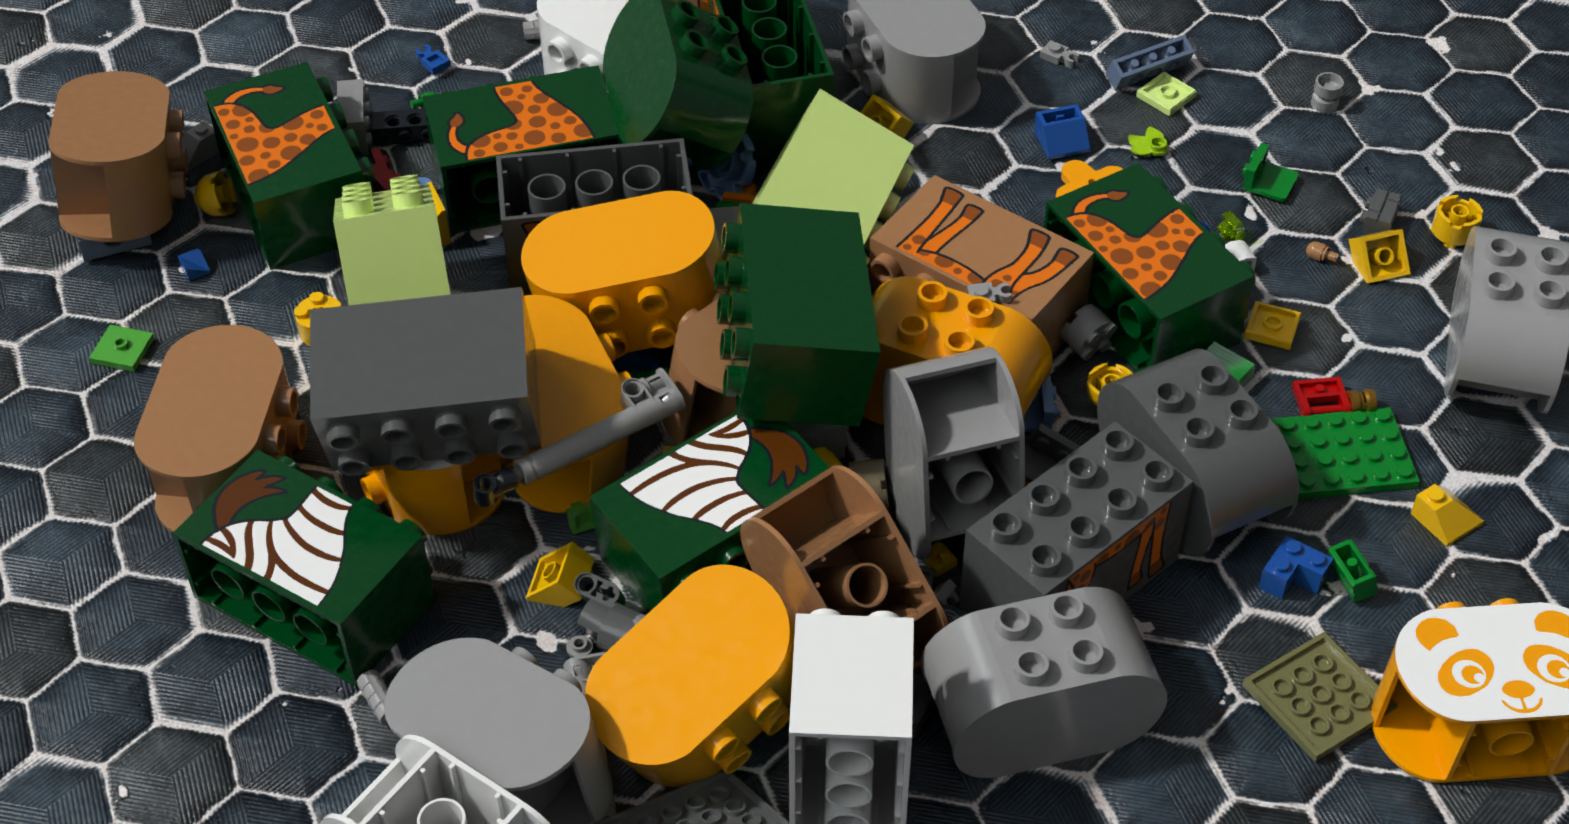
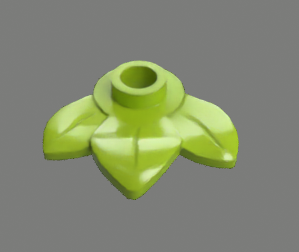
(1151, 143)

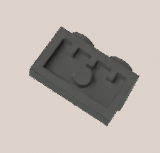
(1044, 450)

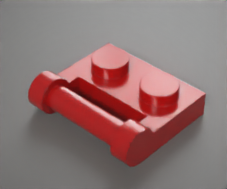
(1320, 391)

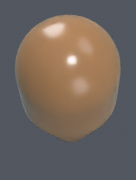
(1320, 252)

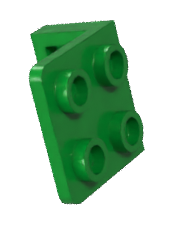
(1267, 178)

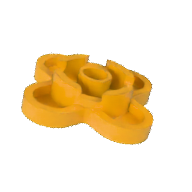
(1078, 174)

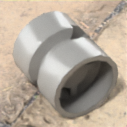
(1327, 92)

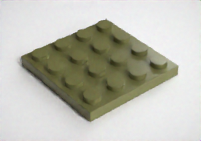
(1316, 696)

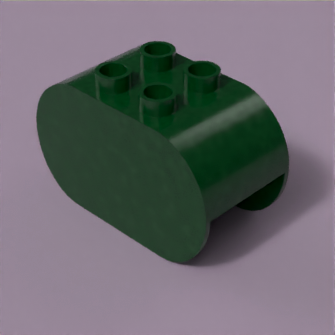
(678, 77)

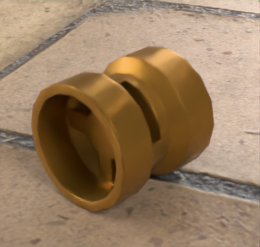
(1362, 400)

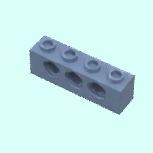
(1149, 62)

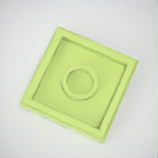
(1166, 93)

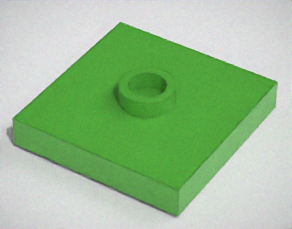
(122, 348)

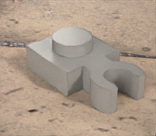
(1059, 53)
(992, 293)

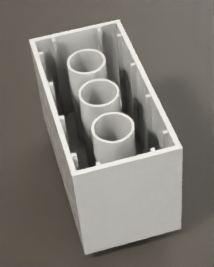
(850, 718)

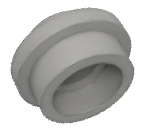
(580, 640)

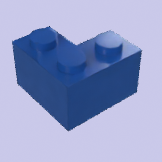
(1295, 564)

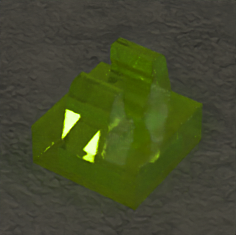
(1231, 227)

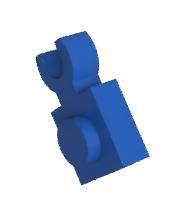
(432, 61)

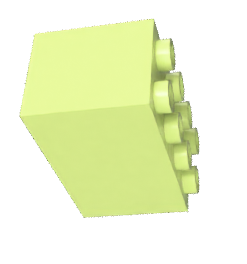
(839, 164)
(389, 242)

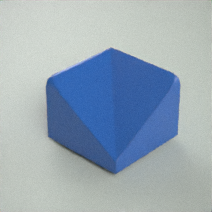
(194, 264)

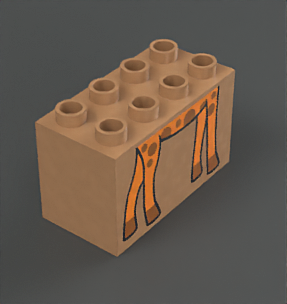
(968, 240)

